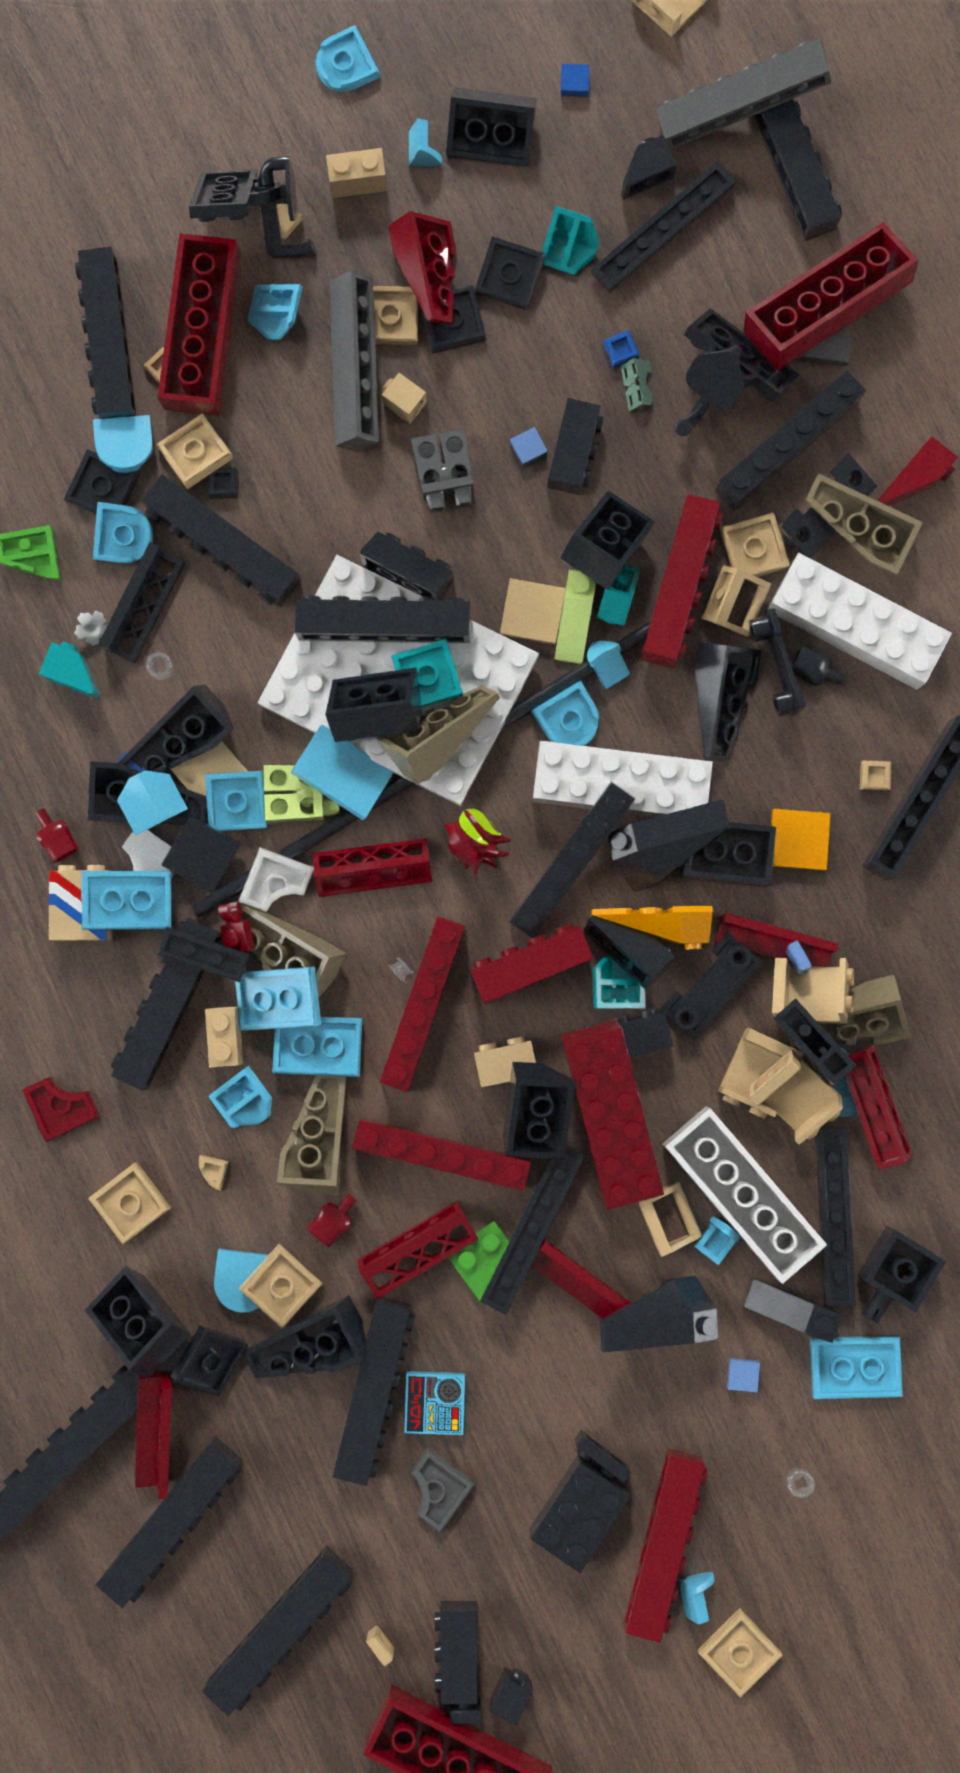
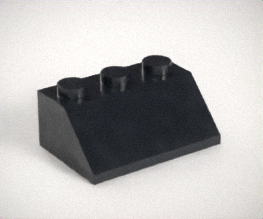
(490, 126)
(406, 566)
(374, 705)
(537, 1111)

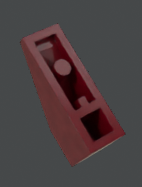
(921, 473)

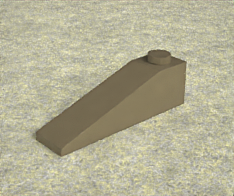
(868, 525)
(439, 736)
(287, 946)
(875, 1015)
(314, 1148)

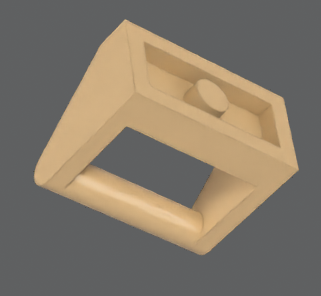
(725, 595)
(655, 1228)

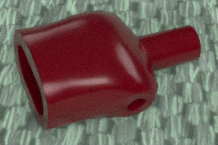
(55, 837)
(332, 1220)

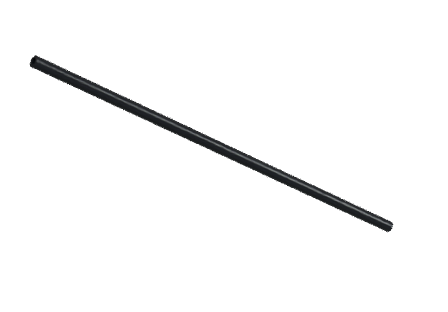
(401, 784)

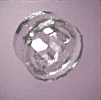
(151, 667)
(401, 970)
(797, 1473)

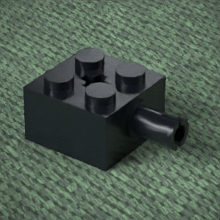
(892, 1285)

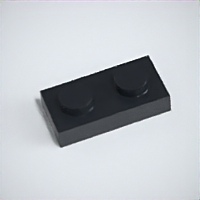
(592, 1450)

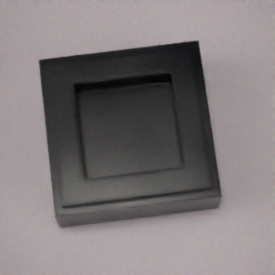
(223, 483)

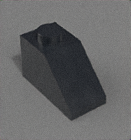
(649, 167)

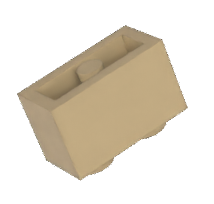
(356, 173)
(223, 1037)
(495, 1062)

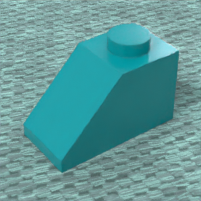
(618, 598)
(69, 669)

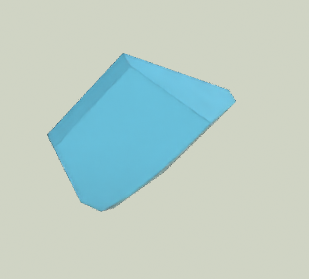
(274, 309)
(150, 800)
(243, 1100)

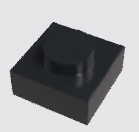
(466, 1713)

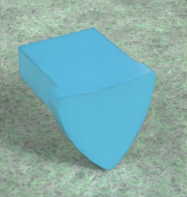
(419, 153)
(607, 662)
(717, 1240)
(693, 1595)

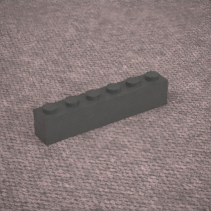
(744, 93)
(354, 361)

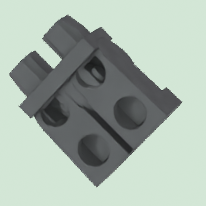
(444, 478)

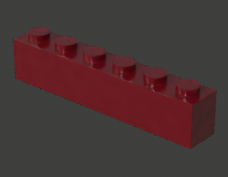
(681, 581)
(422, 1004)
(441, 1154)
(664, 1546)

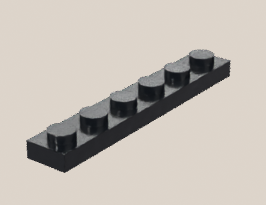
(663, 227)
(572, 859)
(835, 1217)
(531, 1230)

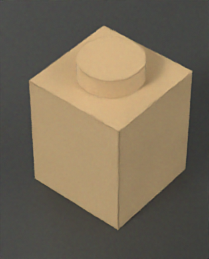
(403, 397)

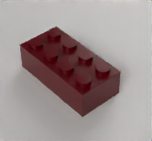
(531, 964)

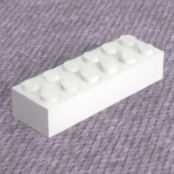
(859, 621)
(580, 774)
(744, 1194)

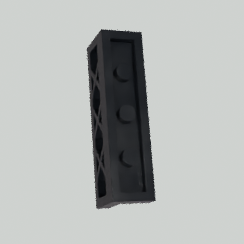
(131, 599)

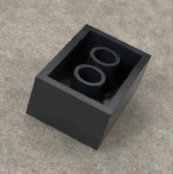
(607, 540)
(737, 857)
(137, 1322)
(579, 1513)

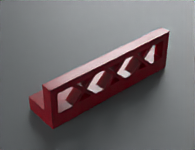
(372, 871)
(773, 940)
(877, 1110)
(412, 1240)
(577, 1280)
(153, 1432)

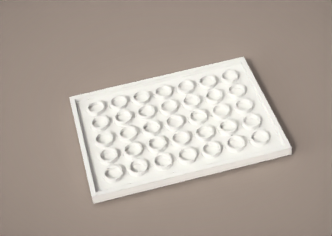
(306, 671)

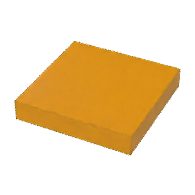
(801, 839)

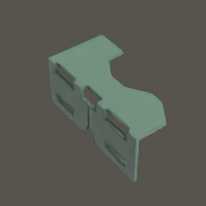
(642, 367)

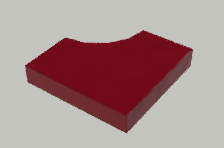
(58, 1110)

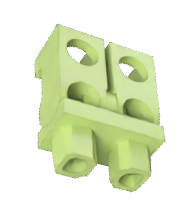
(302, 805)

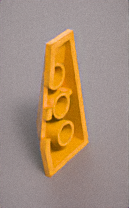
(676, 925)

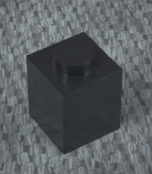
(511, 1695)

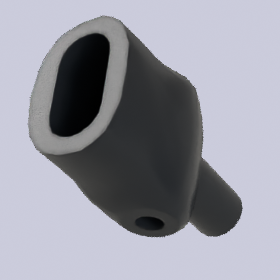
(815, 667)

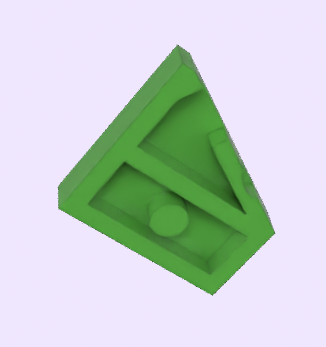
(31, 552)
(480, 1259)

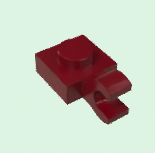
(235, 933)

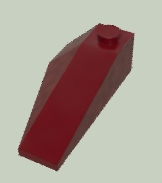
(425, 255)

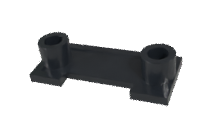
(812, 526)
(769, 628)
(713, 988)

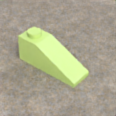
(575, 618)

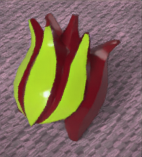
(475, 839)

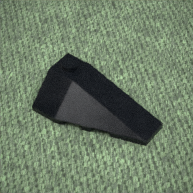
(722, 686)
(184, 732)
(108, 782)
(657, 846)
(666, 1317)
(319, 1342)

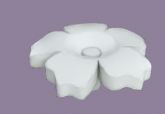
(91, 627)

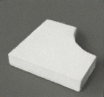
(146, 851)
(272, 878)

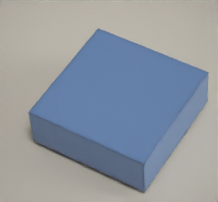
(528, 446)
(798, 958)
(743, 1375)

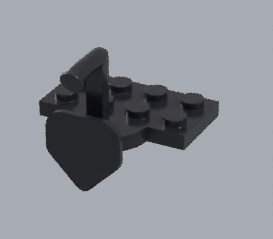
(234, 192)
(727, 368)

